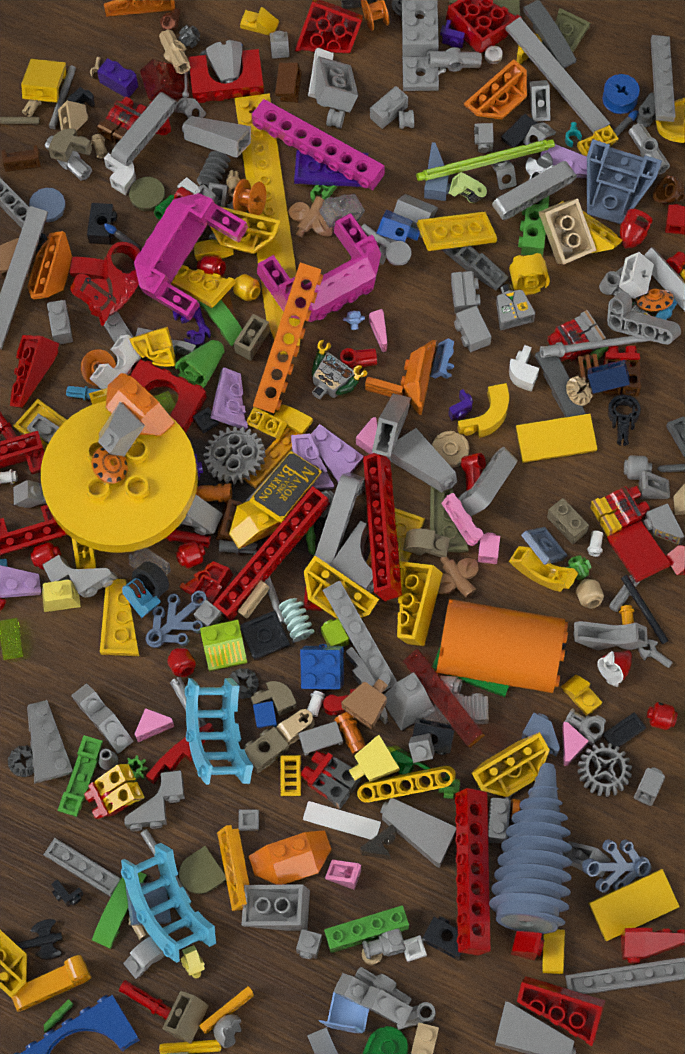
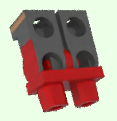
(330, 778)

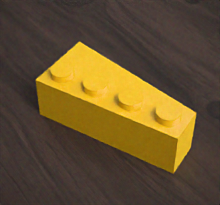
(418, 598)

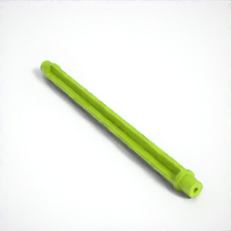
(485, 160)

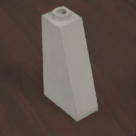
(217, 135)
(390, 424)
(422, 460)
(422, 831)
(529, 1035)

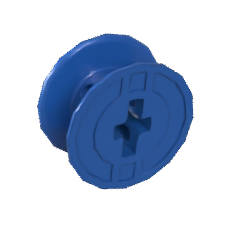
(620, 94)

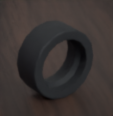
(152, 578)

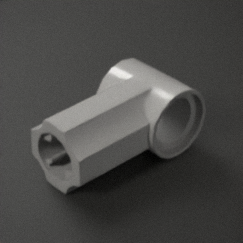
(415, 1017)

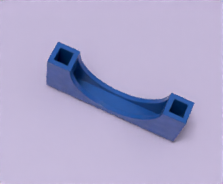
(102, 1018)

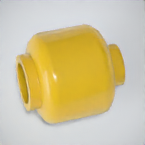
(246, 287)

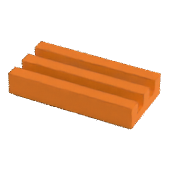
(382, 387)

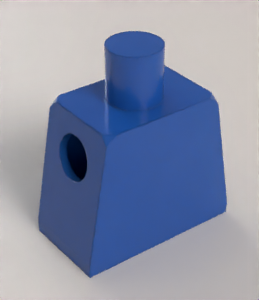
(390, 227)

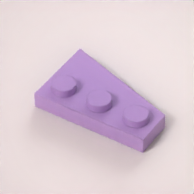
(575, 160)
(228, 400)
(305, 448)
(335, 453)
(18, 583)

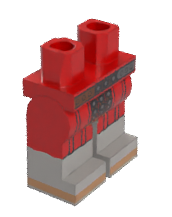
(577, 331)

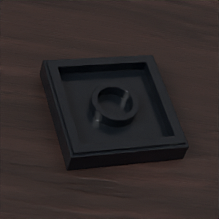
(264, 635)

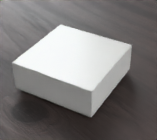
(414, 948)

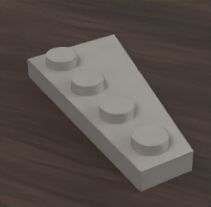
(46, 744)

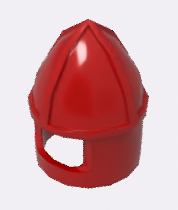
(632, 230)

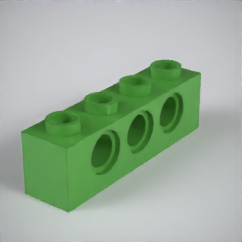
(529, 244)
(365, 929)

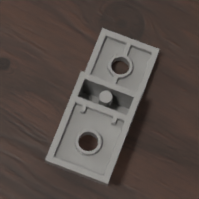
(417, 39)

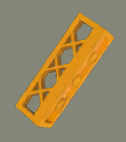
(233, 865)

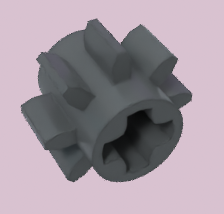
(189, 36)

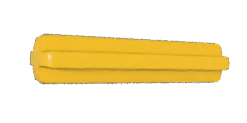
(193, 1047)

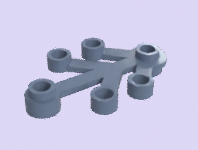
(174, 621)
(638, 867)

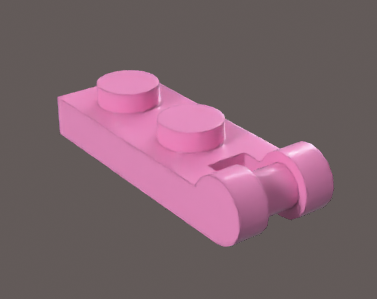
(462, 520)

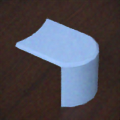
(346, 1015)

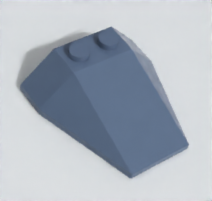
(616, 180)

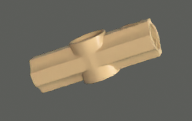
(174, 51)

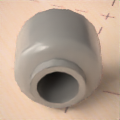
(635, 465)

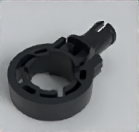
(623, 420)

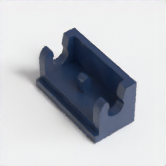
(608, 376)

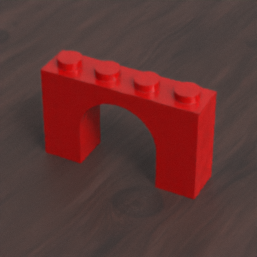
(207, 89)
(190, 396)

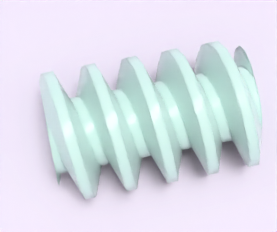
(295, 620)

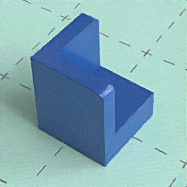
(264, 714)

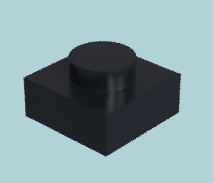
(204, 420)

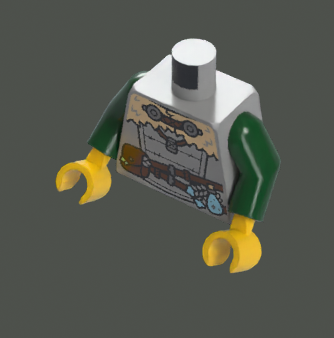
(332, 375)

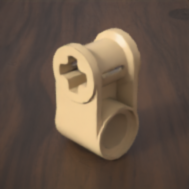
(292, 726)

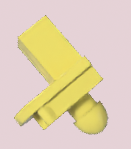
(192, 962)

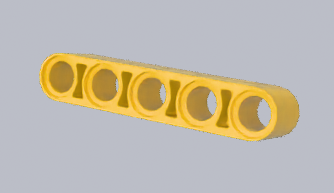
(414, 778)

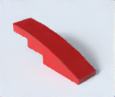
(174, 756)

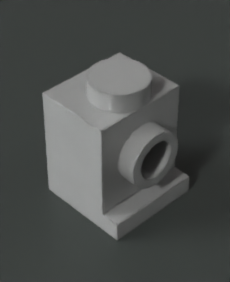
(484, 137)

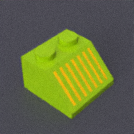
(223, 645)

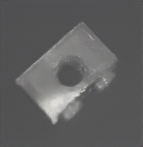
(338, 207)

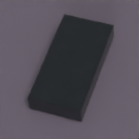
(516, 134)
(624, 731)

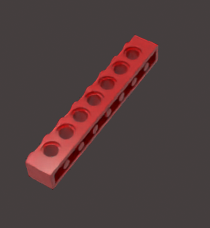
(382, 527)
(272, 552)
(472, 872)

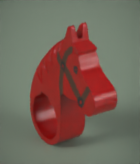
(114, 291)

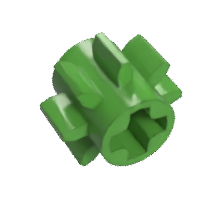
(581, 565)
(140, 771)
(452, 789)

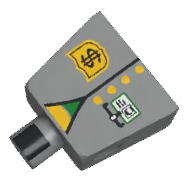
(513, 308)

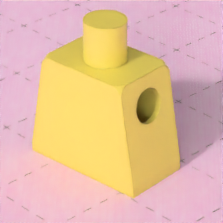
(60, 596)
(374, 761)

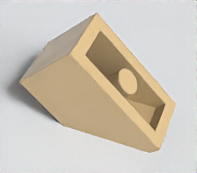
(72, 115)

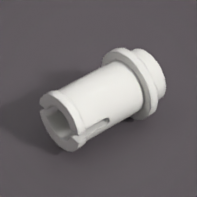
(8, 477)
(595, 544)
(316, 702)

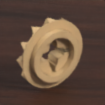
(573, 387)

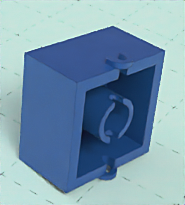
(322, 667)

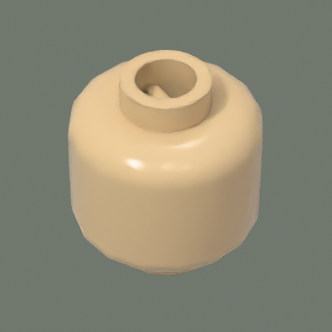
(589, 593)

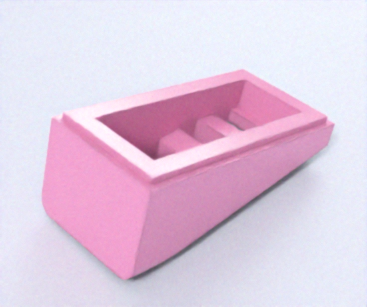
(377, 324)

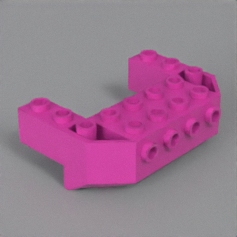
(172, 243)
(338, 285)

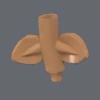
(310, 218)
(457, 576)

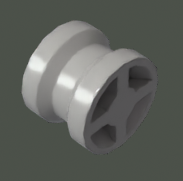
(335, 118)
(406, 119)

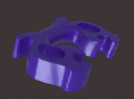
(197, 338)

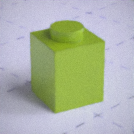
(334, 633)

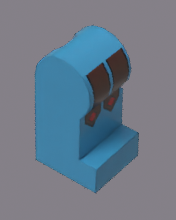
(139, 597)

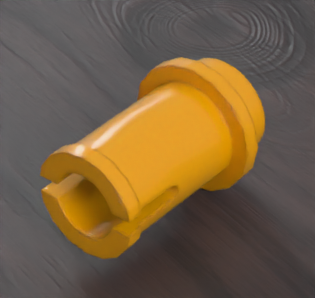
(627, 614)

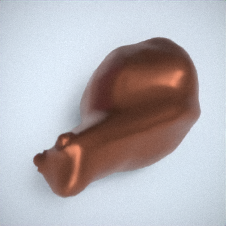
(170, 20)

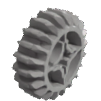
(599, 763)

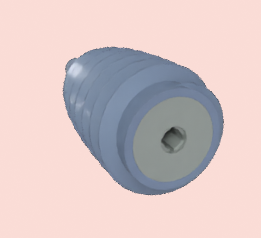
(533, 862)

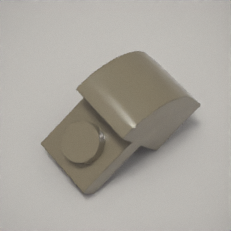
(67, 141)
(426, 541)
(279, 694)

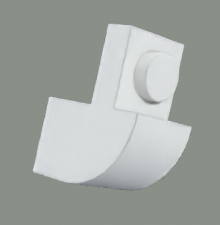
(122, 176)
(520, 372)

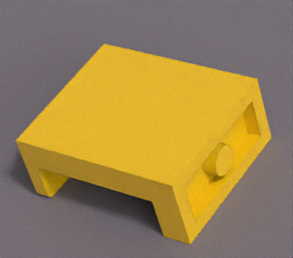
(43, 80)

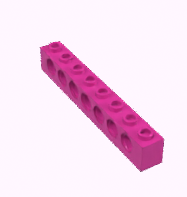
(313, 136)

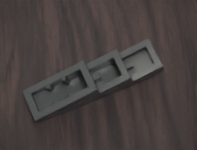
(549, 33)
(478, 263)
(557, 380)

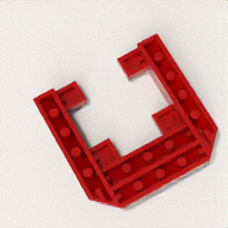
(14, 451)

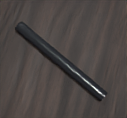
(644, 609)

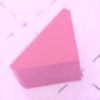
(366, 437)
(152, 724)
(573, 743)
(344, 873)

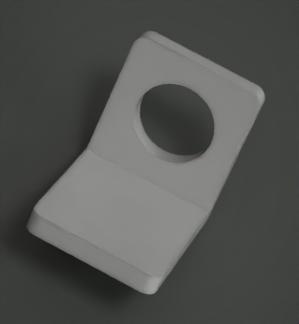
(186, 106)
(540, 130)
(503, 168)

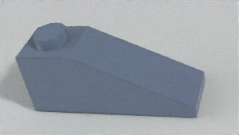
(438, 187)

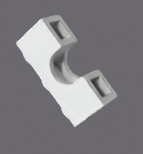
(126, 358)

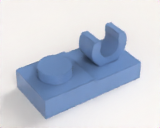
(442, 356)

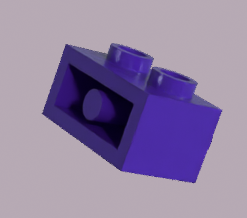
(117, 78)

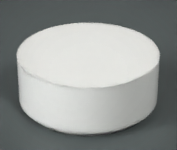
(493, 54)

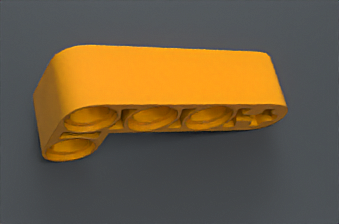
(52, 983)

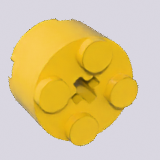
(529, 273)

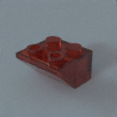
(162, 77)

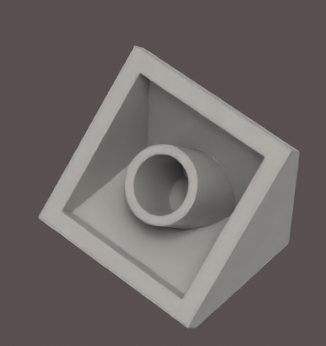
(414, 209)

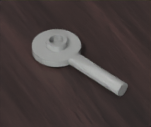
(397, 252)

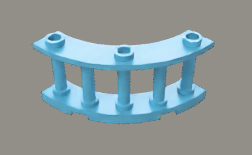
(231, 736)
(202, 928)

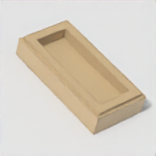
(254, 599)

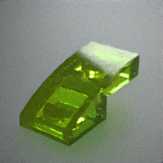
(10, 639)

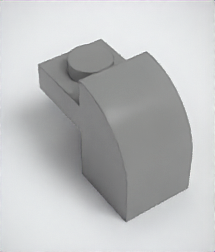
(143, 957)

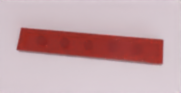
(444, 698)

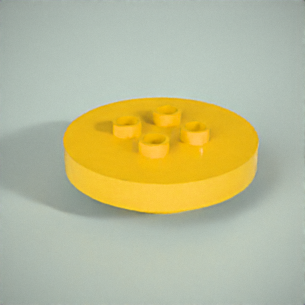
(122, 514)

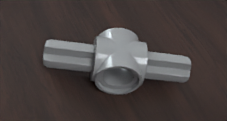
(382, 982)

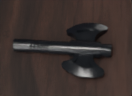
(44, 940)

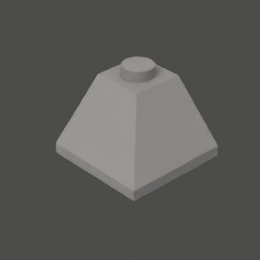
(120, 431)
(407, 701)

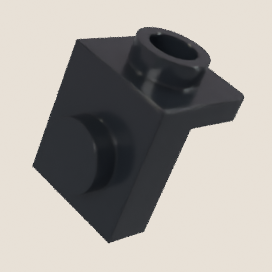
(82, 96)
(60, 893)

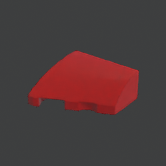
(210, 581)

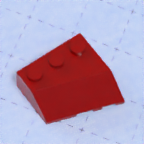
(480, 21)
(329, 28)

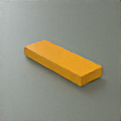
(227, 1009)

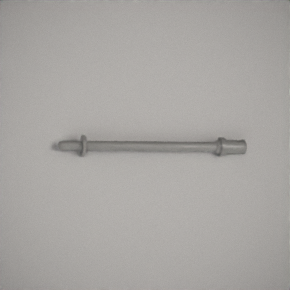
(560, 349)

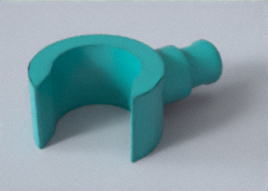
(572, 132)

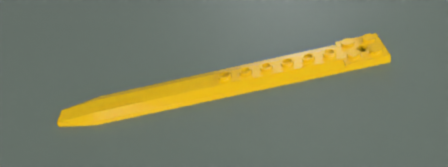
(263, 165)

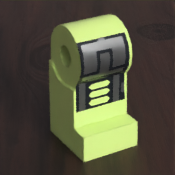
(467, 187)

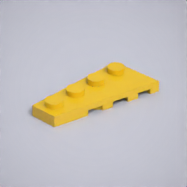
(202, 286)
(118, 628)

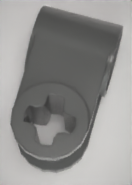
(647, 111)

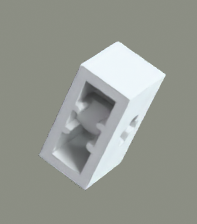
(636, 275)

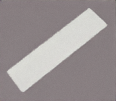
(341, 820)

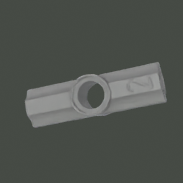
(454, 59)
(644, 140)
(75, 163)

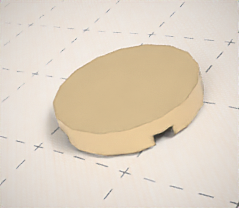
(451, 447)

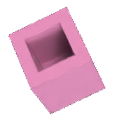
(489, 548)

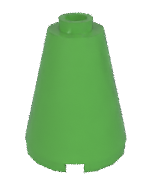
(200, 364)

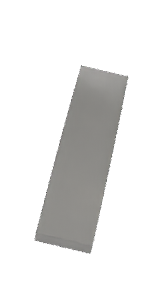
(362, 674)

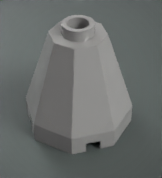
(226, 60)

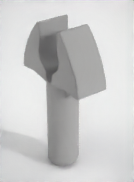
(654, 653)

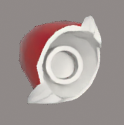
(615, 666)

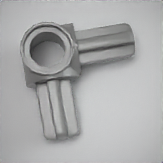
(610, 283)

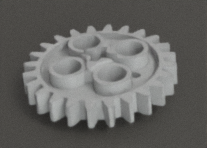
(234, 455)

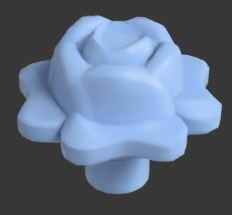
(354, 319)

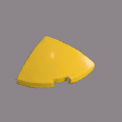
(155, 346)

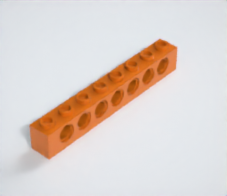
(304, 272)

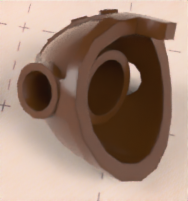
(671, 193)

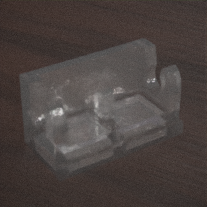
(144, 555)

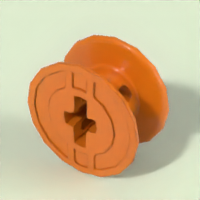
(375, 11)
(249, 198)

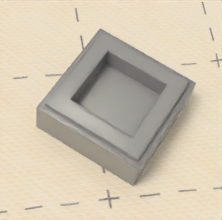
(248, 820)

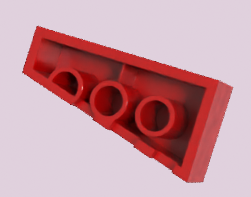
(564, 1007)

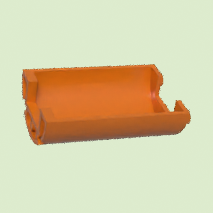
(502, 646)

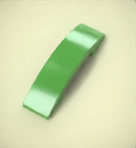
(224, 320)
(81, 776)
(114, 914)

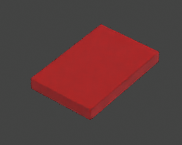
(638, 551)

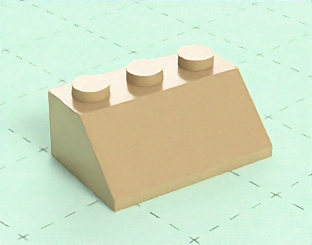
(567, 231)

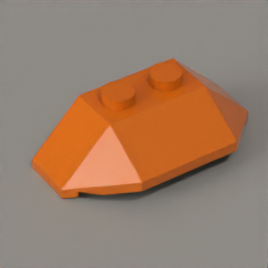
(501, 93)
(50, 267)
(418, 375)
(140, 403)
(291, 858)

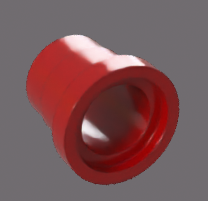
(677, 261)

